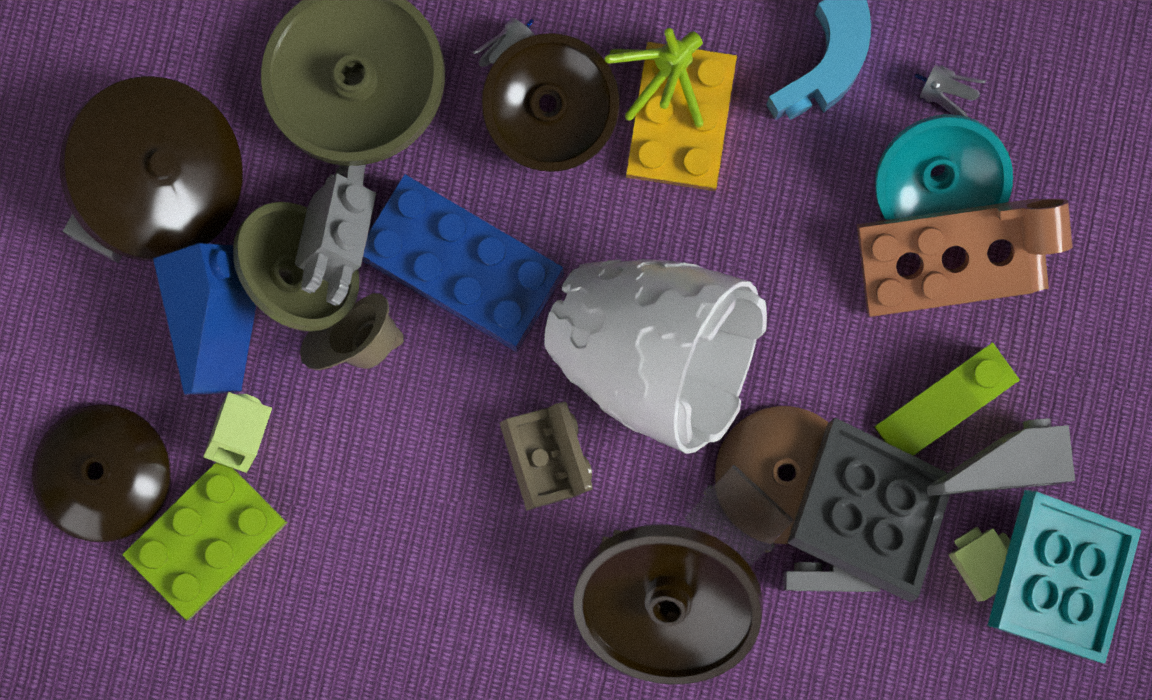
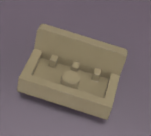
(547, 456)

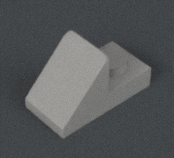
(809, 577)

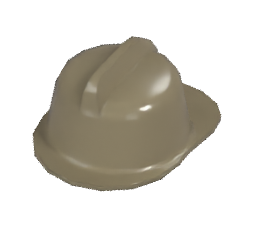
(358, 339)

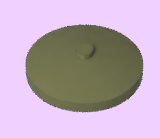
(353, 78)

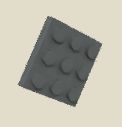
(870, 510)

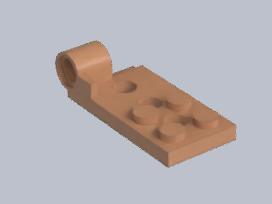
(1029, 225)

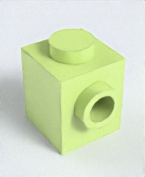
(238, 431)
(981, 560)

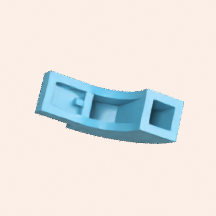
(847, 43)

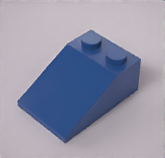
(206, 317)

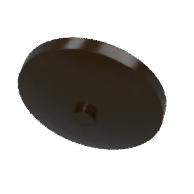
(150, 167)
(668, 604)

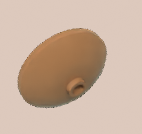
(765, 443)

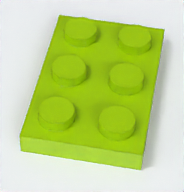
(204, 539)

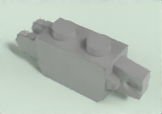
(335, 232)

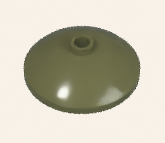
(267, 270)

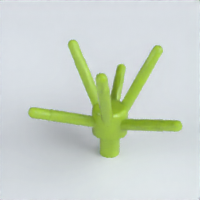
(672, 63)

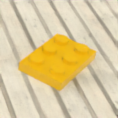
(666, 141)

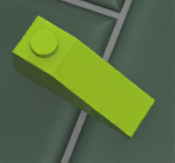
(948, 401)

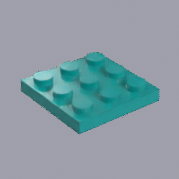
(1064, 577)

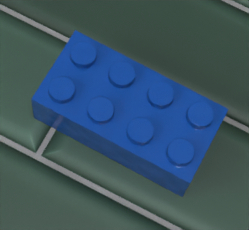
(461, 263)

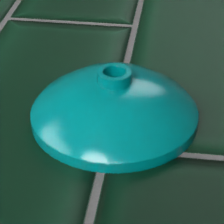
(974, 174)

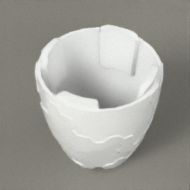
(658, 345)

